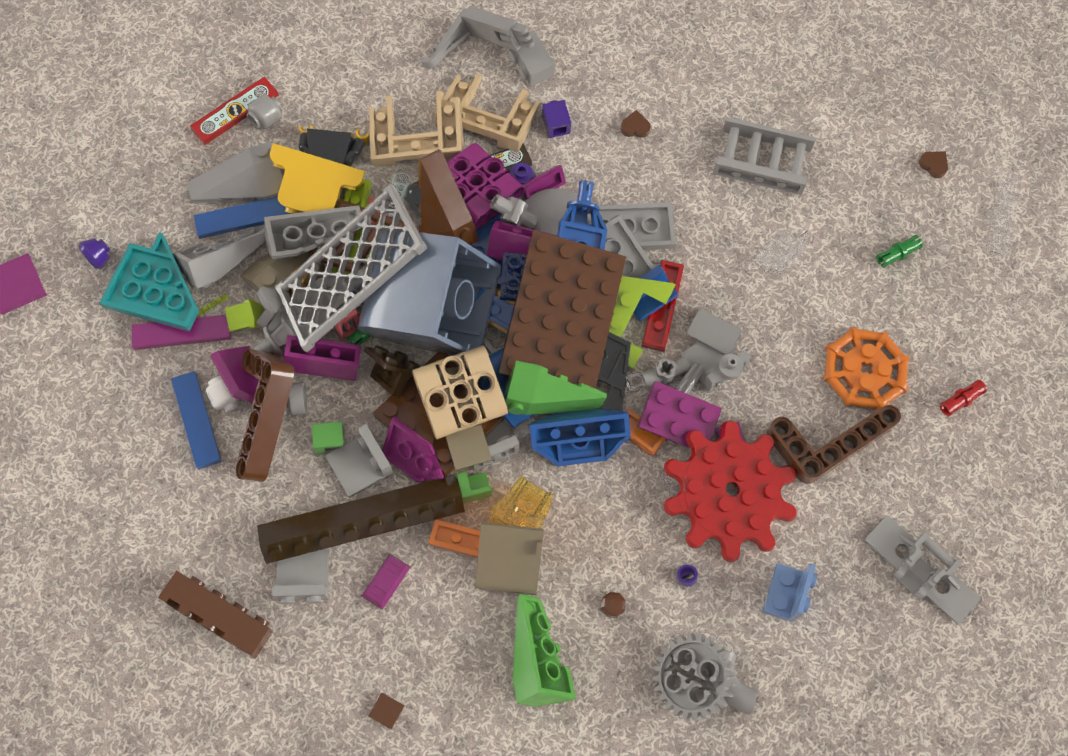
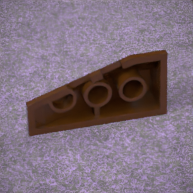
(441, 201)

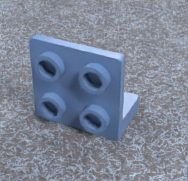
(789, 592)

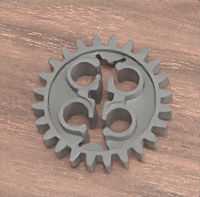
(685, 698)

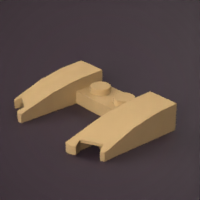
(508, 131)
(388, 148)

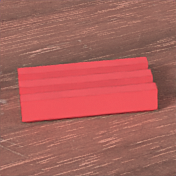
(354, 316)

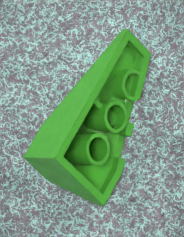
(536, 392)
(536, 667)

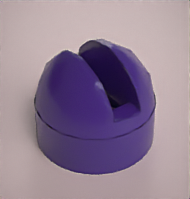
(686, 571)

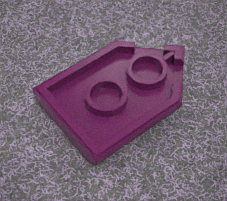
(238, 381)
(411, 453)

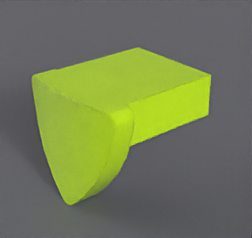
(243, 315)

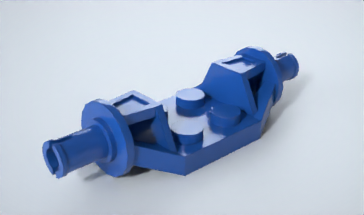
(574, 224)

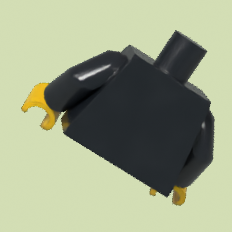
(332, 145)

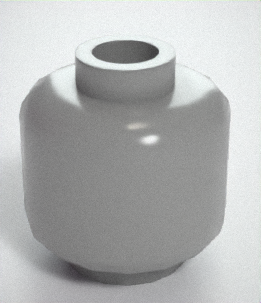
(264, 111)

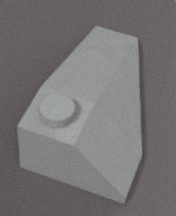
(211, 262)

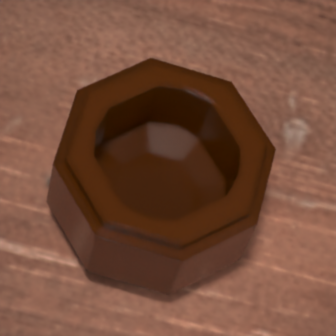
(613, 604)

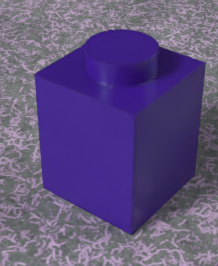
(556, 118)

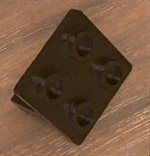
(391, 369)

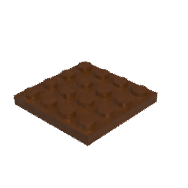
(411, 412)

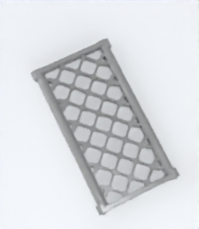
(369, 284)

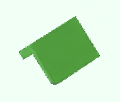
(327, 436)
(474, 486)

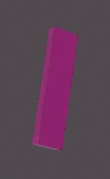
(160, 335)

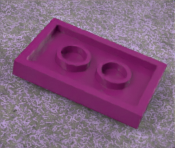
(675, 413)

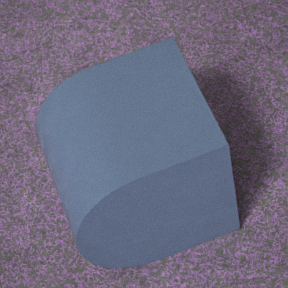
(433, 296)

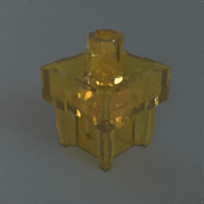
(517, 511)

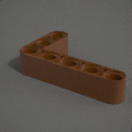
(266, 412)
(836, 447)

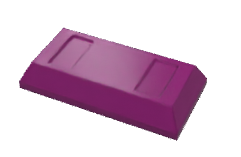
(549, 179)
(385, 581)

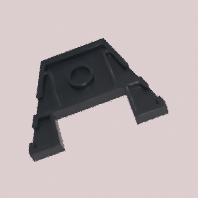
(614, 370)

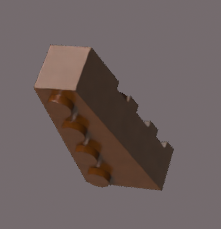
(216, 614)

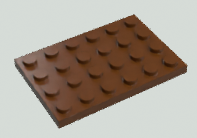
(563, 308)

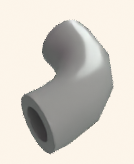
(744, 696)

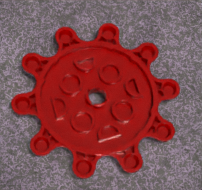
(705, 498)

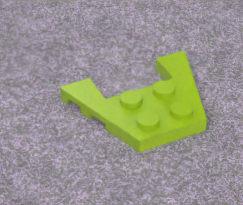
(627, 300)

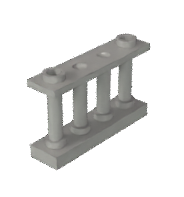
(760, 175)

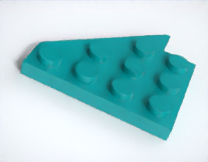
(151, 287)

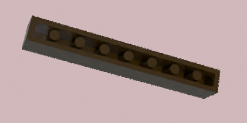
(360, 519)

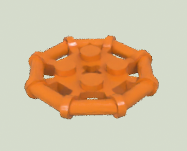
(869, 355)

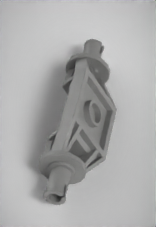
(277, 338)

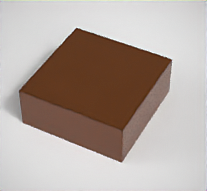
(386, 711)

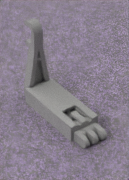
(482, 25)

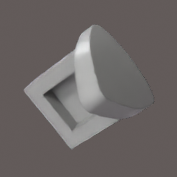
(271, 302)

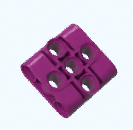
(474, 167)

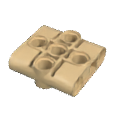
(477, 366)

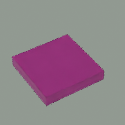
(19, 284)

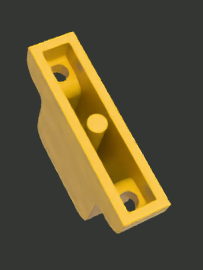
(312, 181)

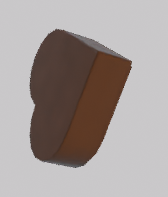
(635, 125)
(935, 163)

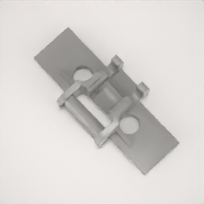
(917, 574)

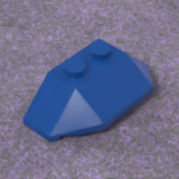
(580, 435)

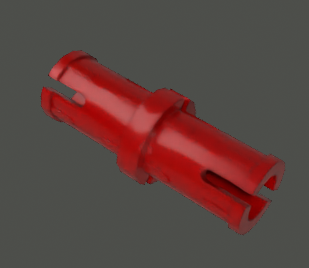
(963, 397)

